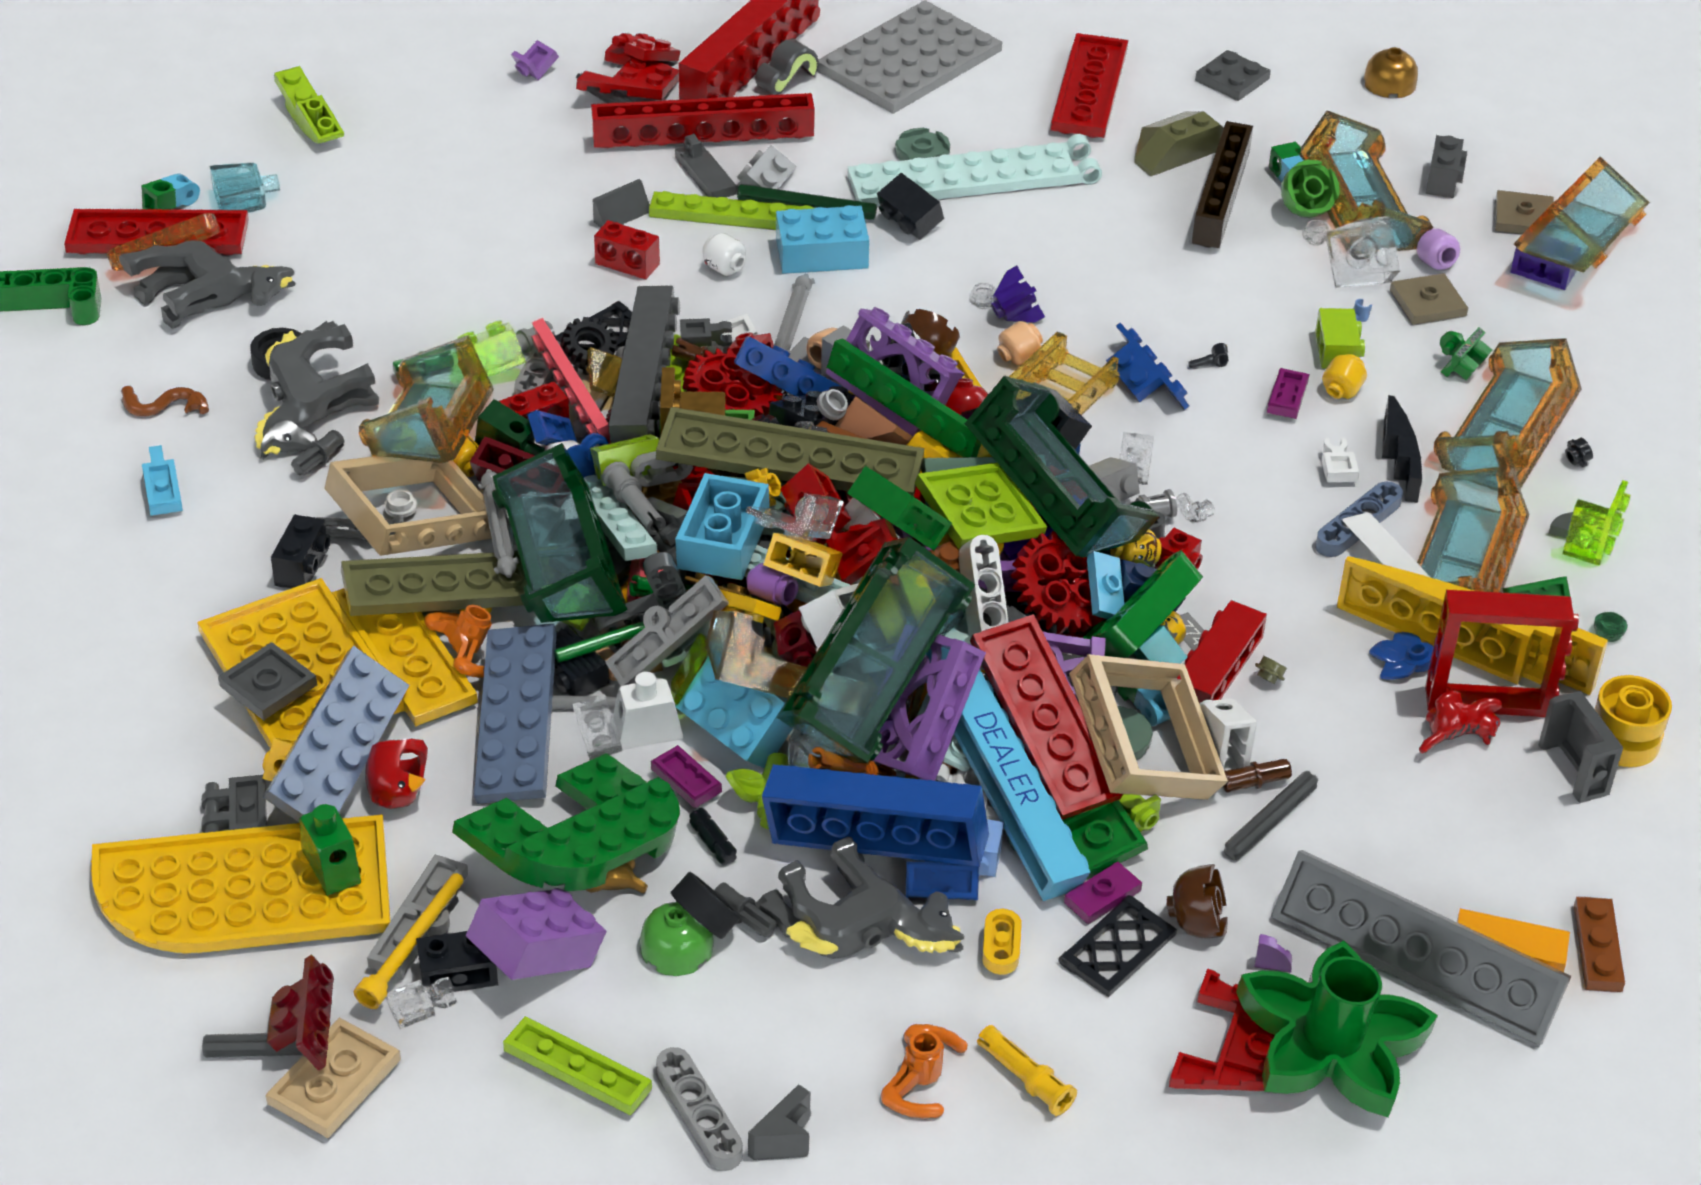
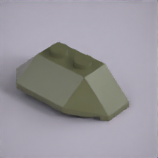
(1177, 141)

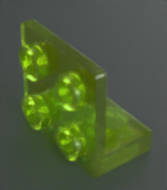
(497, 347)
(1594, 526)

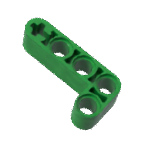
(53, 289)
(1147, 607)

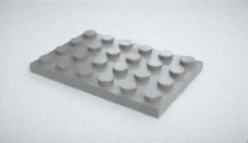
(909, 56)

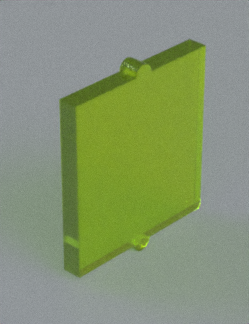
(688, 668)

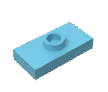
(1105, 584)

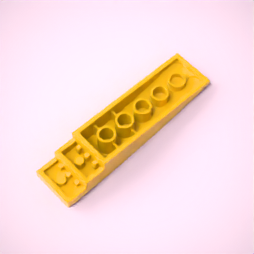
(1414, 605)

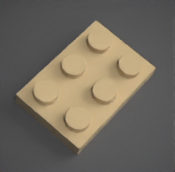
(328, 1096)

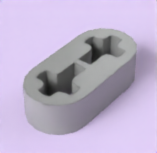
(660, 471)

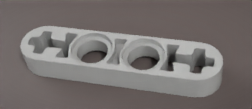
(700, 1107)

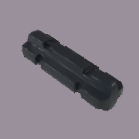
(713, 836)

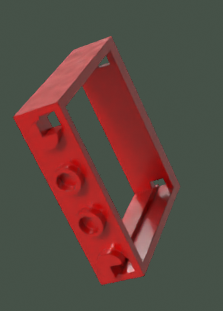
(1502, 609)

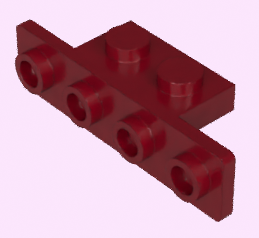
(303, 1013)

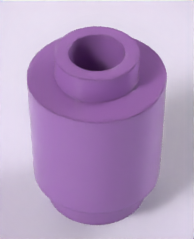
(771, 585)

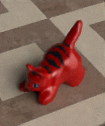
(1455, 718)

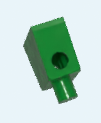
(321, 835)

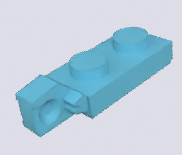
(161, 483)

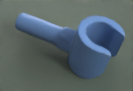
(1362, 312)

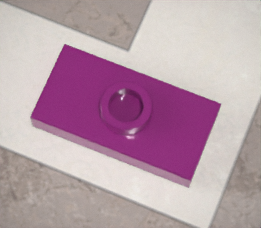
(1288, 393)
(686, 776)
(1102, 892)

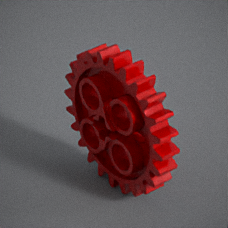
(740, 387)
(1058, 581)

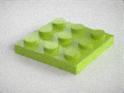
(980, 503)

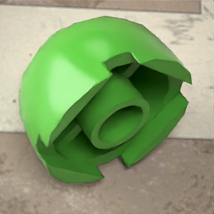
(1309, 189)
(674, 940)

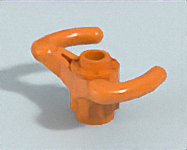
(465, 634)
(920, 1066)

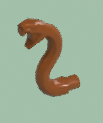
(195, 400)

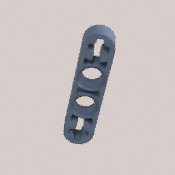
(1326, 536)

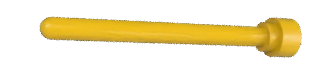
(373, 989)

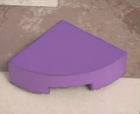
(1271, 955)

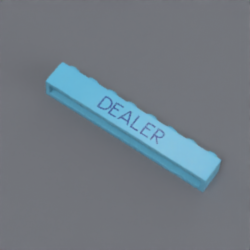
(1018, 793)

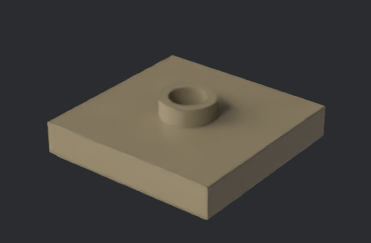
(1518, 210)
(1428, 298)

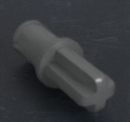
(318, 452)
(747, 910)

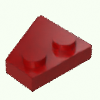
(860, 547)

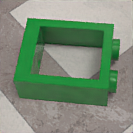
(899, 508)

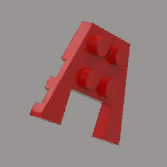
(636, 77)
(1242, 1053)

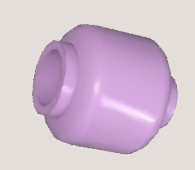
(1438, 249)

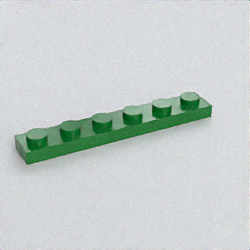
(903, 398)

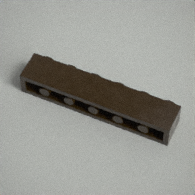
(1222, 185)

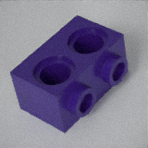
(1541, 270)

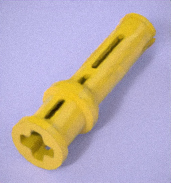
(1038, 1078)

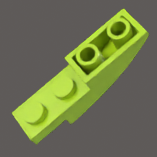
(306, 107)

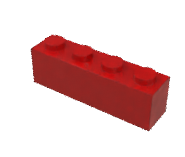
(1224, 650)

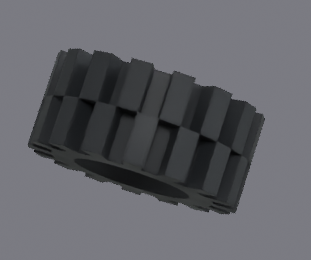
(586, 332)

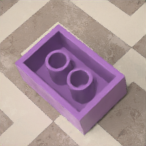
(536, 933)

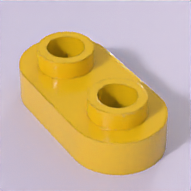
(1001, 948)

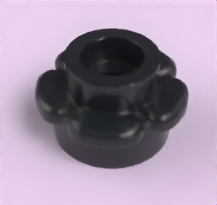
(1578, 452)

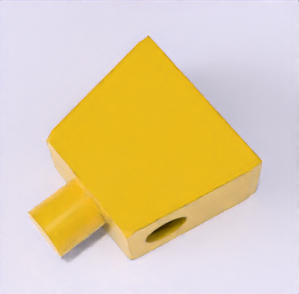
(808, 561)

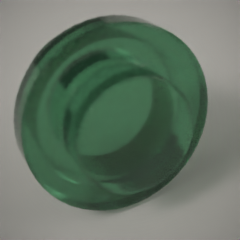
(1610, 626)

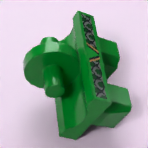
(1465, 354)

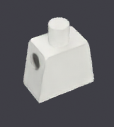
(646, 712)
(1231, 731)

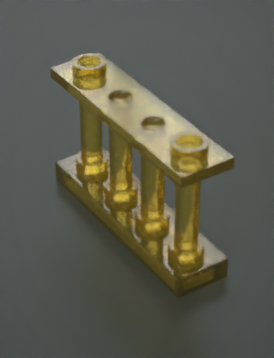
(1052, 353)

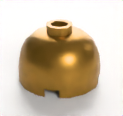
(1392, 73)

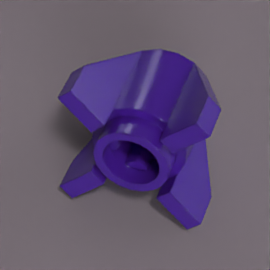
(1015, 299)

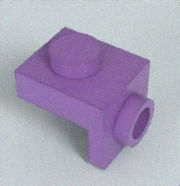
(535, 60)

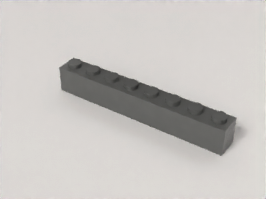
(645, 353)

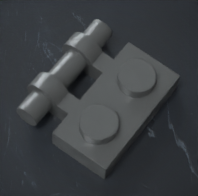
(244, 800)

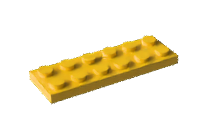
(418, 658)

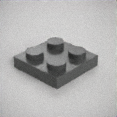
(1232, 75)
(267, 681)

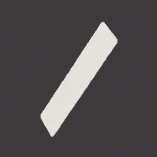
(1381, 543)

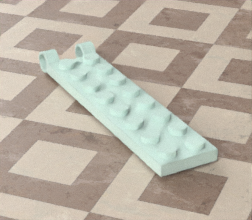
(982, 171)

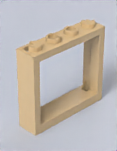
(350, 477)
(1092, 686)

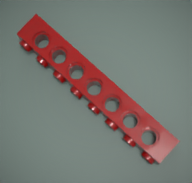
(691, 113)

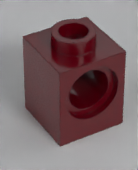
(794, 641)

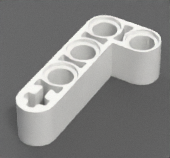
(988, 569)

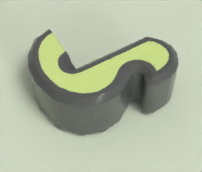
(784, 65)

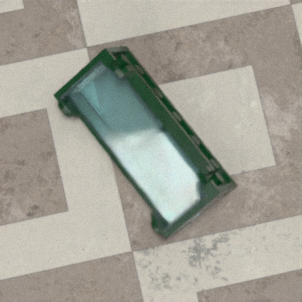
(1020, 436)
(559, 539)
(875, 649)

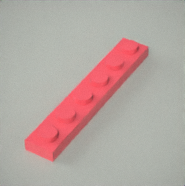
(567, 376)

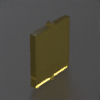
(603, 371)

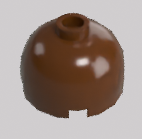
(933, 329)
(1199, 902)

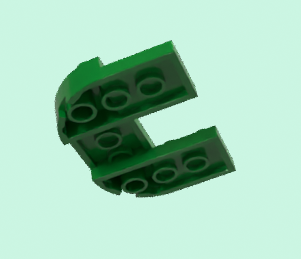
(620, 824)

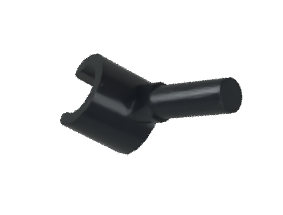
(1218, 357)

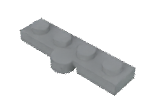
(666, 630)
(418, 899)

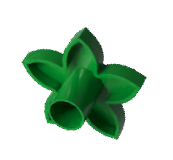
(1335, 1029)

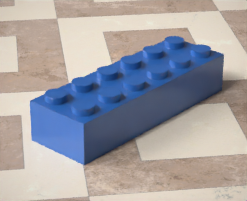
(879, 812)

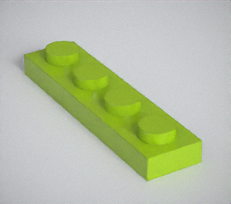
(577, 1065)

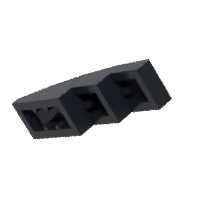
(1402, 446)

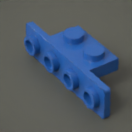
(780, 370)
(1140, 371)

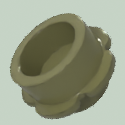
(1270, 670)

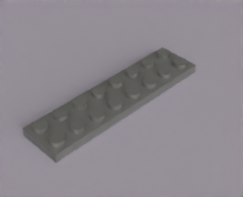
(1422, 947)

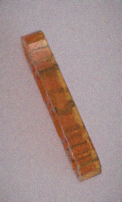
(196, 229)

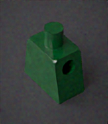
(506, 427)

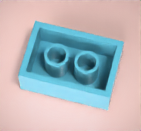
(822, 239)
(717, 530)
(736, 715)

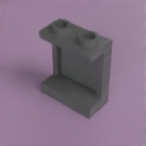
(1585, 741)

